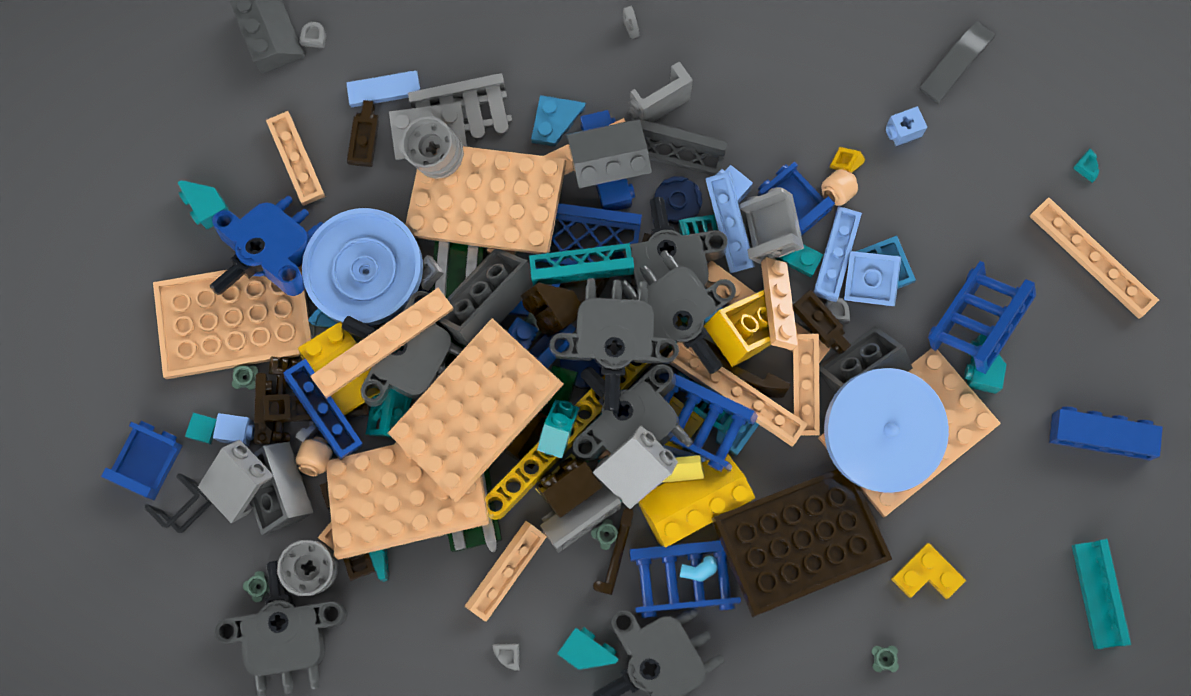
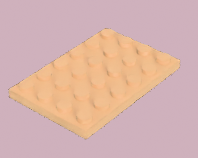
(490, 201)
(227, 330)
(475, 409)
(967, 421)
(390, 501)

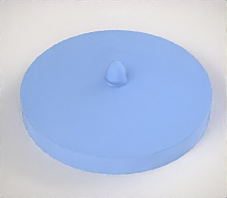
(362, 266)
(886, 430)

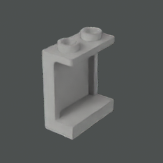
(663, 100)
(772, 225)
(636, 467)
(234, 480)

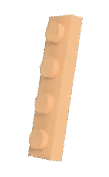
(295, 158)
(779, 304)
(807, 382)
(505, 571)

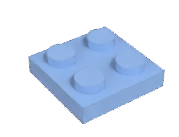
(872, 278)

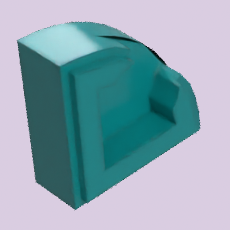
(1088, 166)

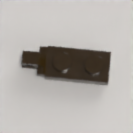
(363, 136)
(821, 321)
(262, 387)

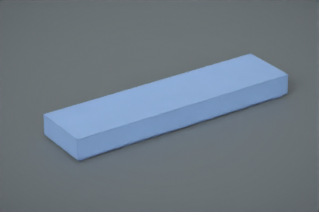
(729, 221)
(837, 254)

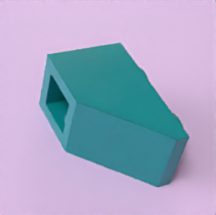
(203, 200)
(993, 379)
(558, 428)
(584, 652)

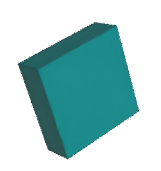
(201, 428)

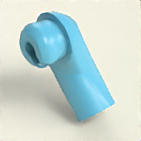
(702, 571)

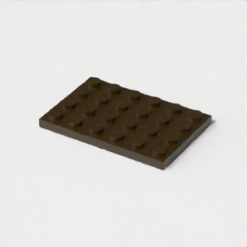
(800, 540)

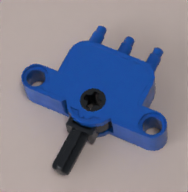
(265, 245)

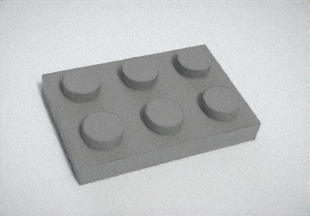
(448, 113)

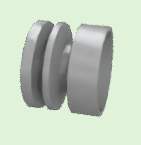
(420, 145)
(292, 567)

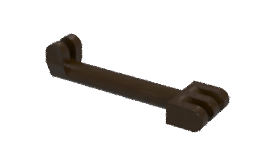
(278, 435)
(608, 586)

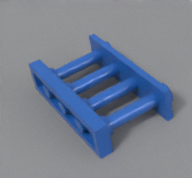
(995, 335)
(717, 405)
(669, 556)

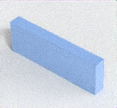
(382, 88)

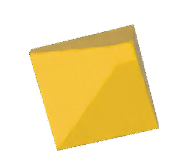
(847, 160)

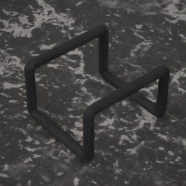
(193, 487)

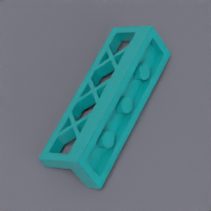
(582, 270)
(389, 412)
(1101, 594)

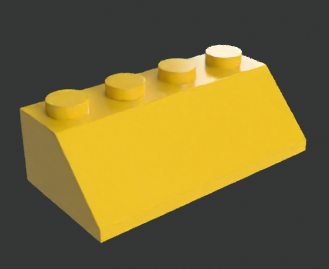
(688, 505)

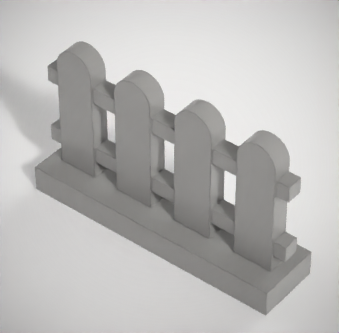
(468, 90)

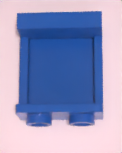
(808, 202)
(144, 460)

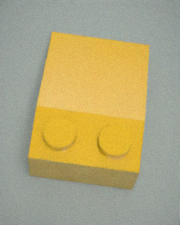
(741, 328)
(325, 349)

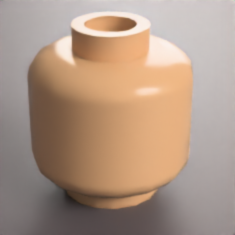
(840, 187)
(313, 456)

